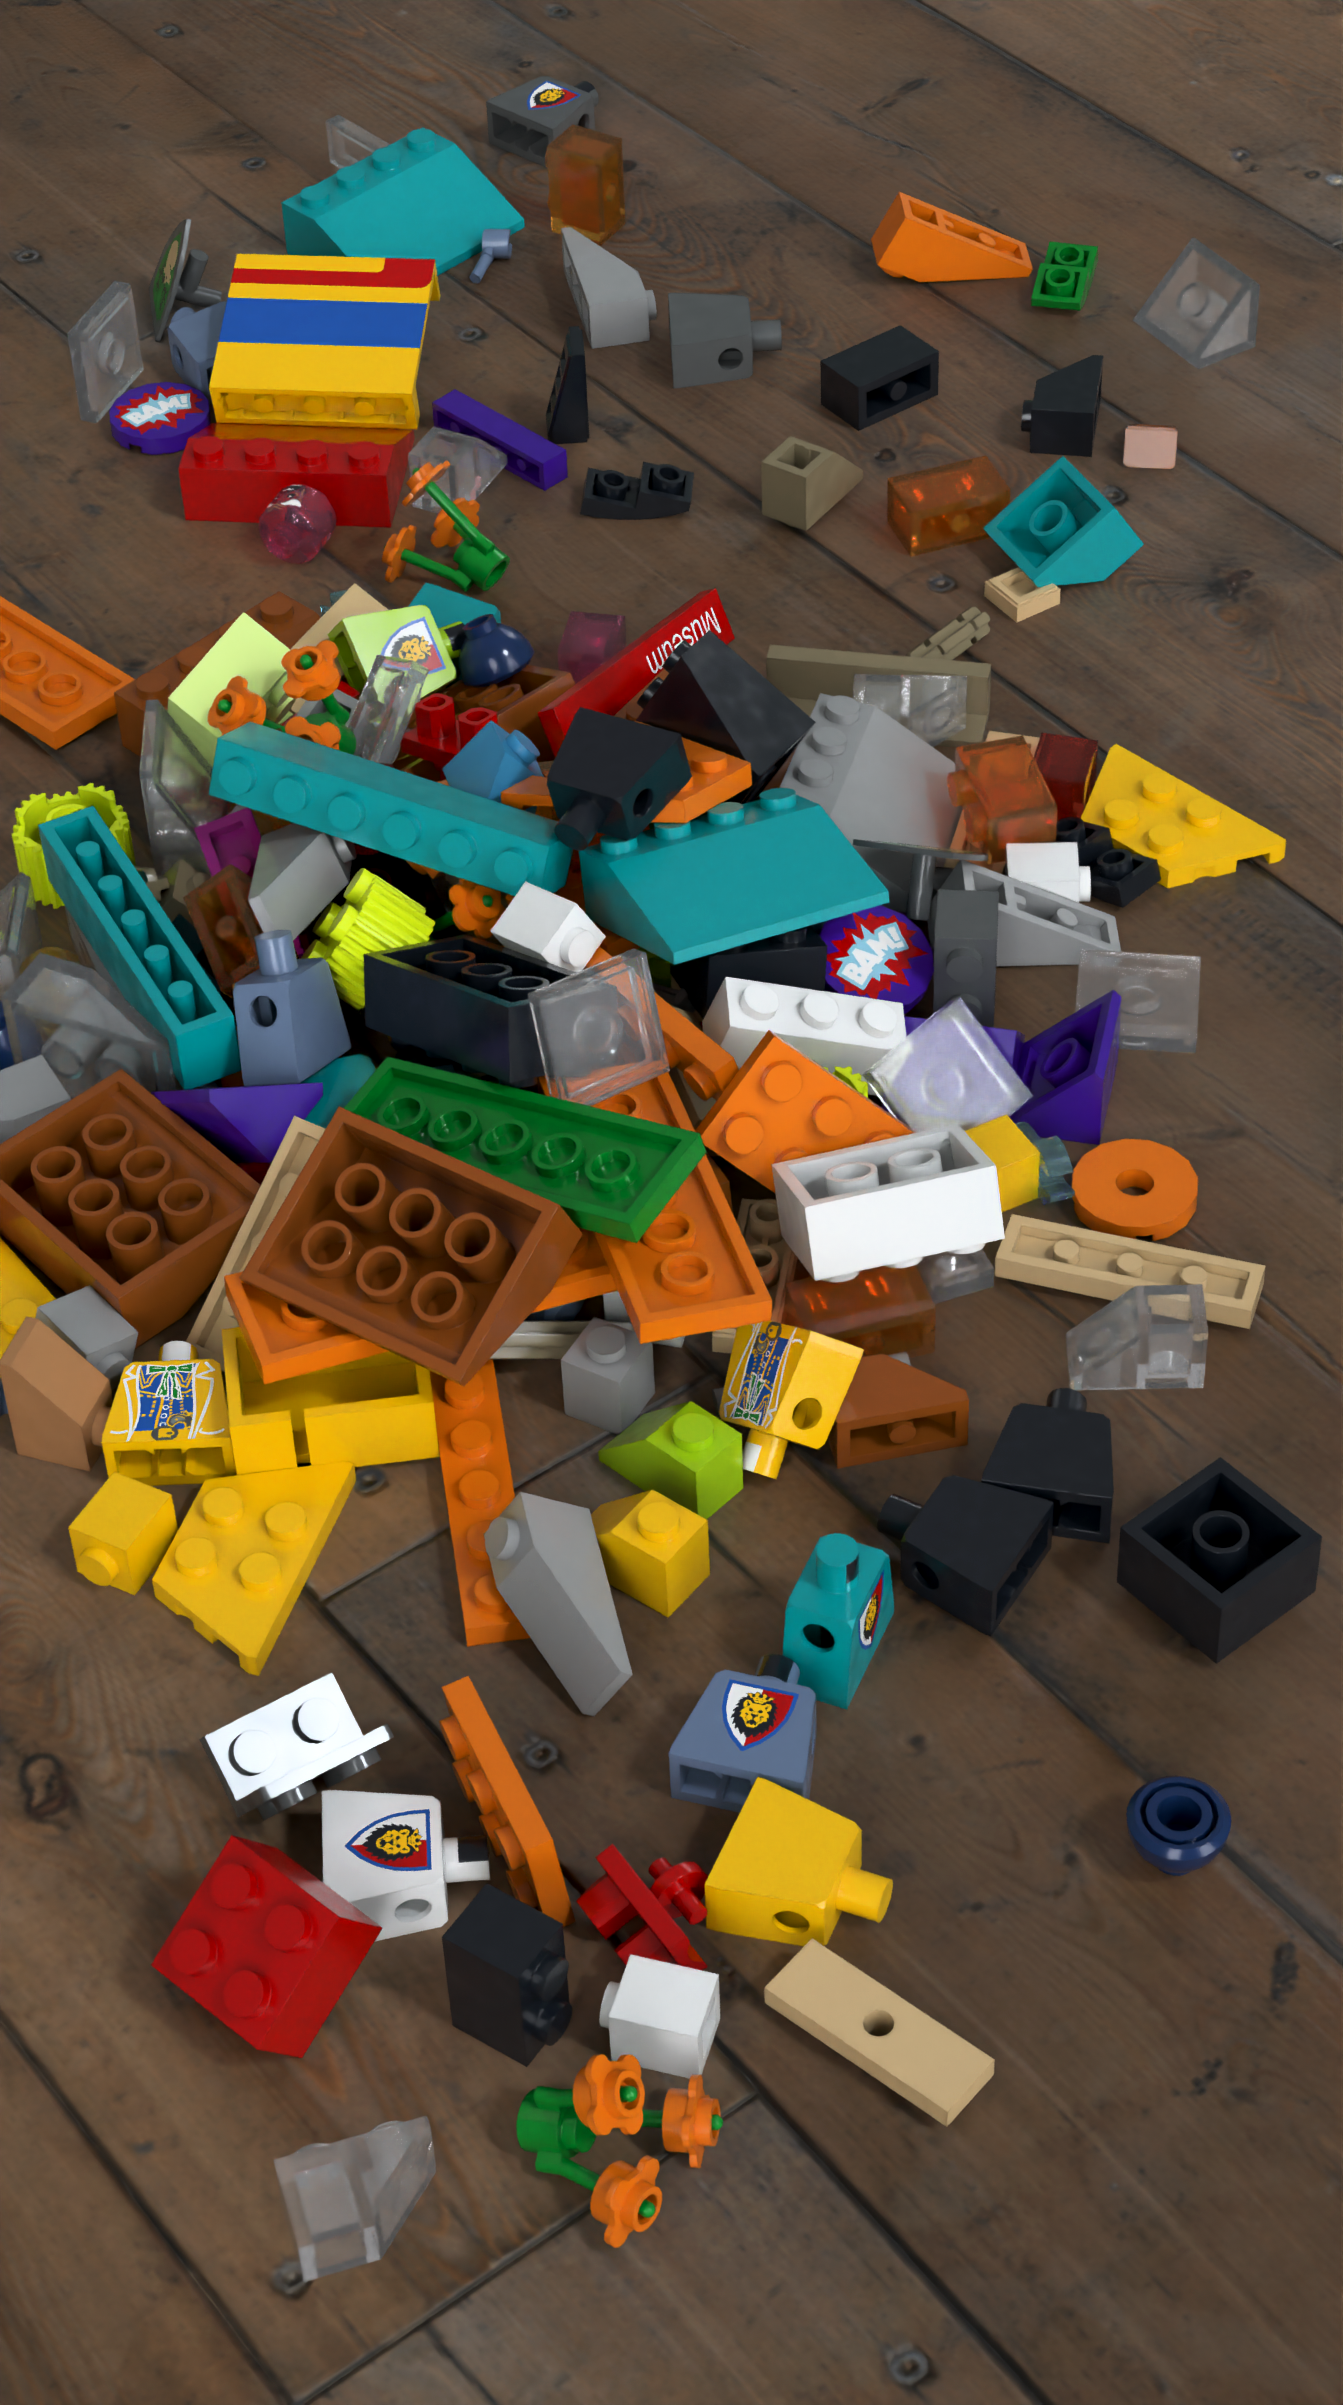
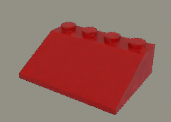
(240, 468)

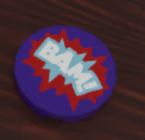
(159, 417)
(877, 956)

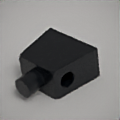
(613, 777)
(1060, 1457)
(970, 1546)

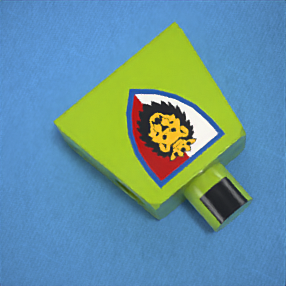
(401, 634)

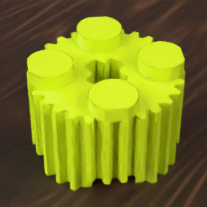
(41, 810)
(369, 921)

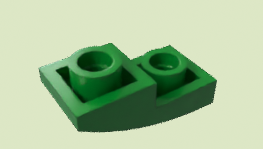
(1065, 276)

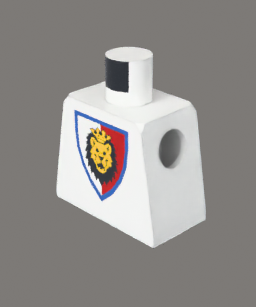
(394, 1859)

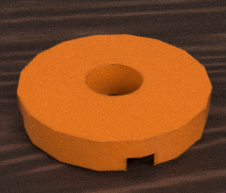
(1139, 1164)

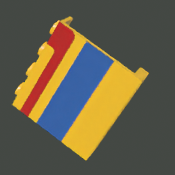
(323, 341)

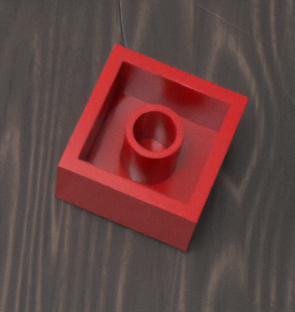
(266, 1947)

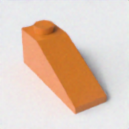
(941, 246)

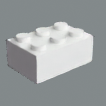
(888, 1203)

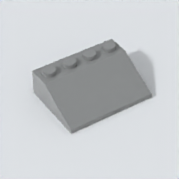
(875, 786)

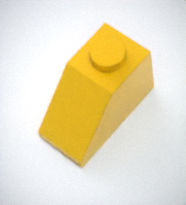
(653, 1549)

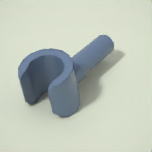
(494, 245)

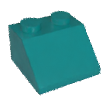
(1063, 530)

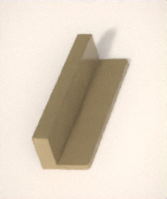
(807, 672)

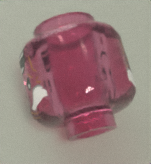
(297, 523)

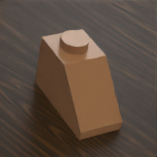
(54, 1398)

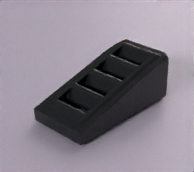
(568, 403)

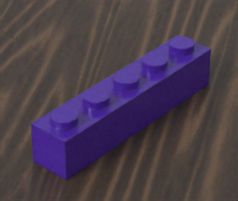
(527, 452)

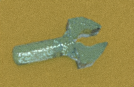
(1052, 1166)

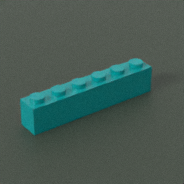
(388, 810)
(140, 946)

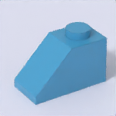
(493, 763)

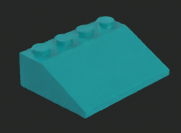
(400, 203)
(727, 877)

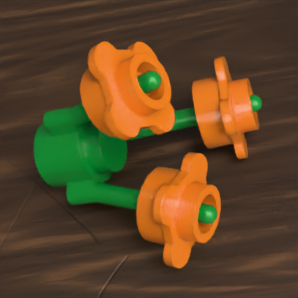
(310, 676)
(606, 2097)

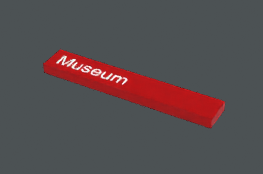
(636, 665)

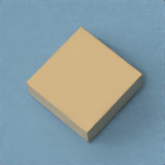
(1019, 596)

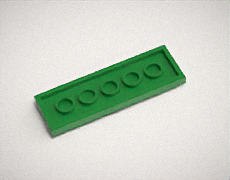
(595, 1163)

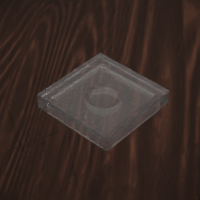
(105, 351)
(1156, 996)
(600, 1030)
(947, 1074)

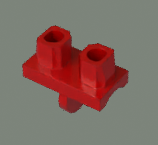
(439, 734)
(623, 1895)

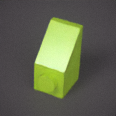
(680, 1455)

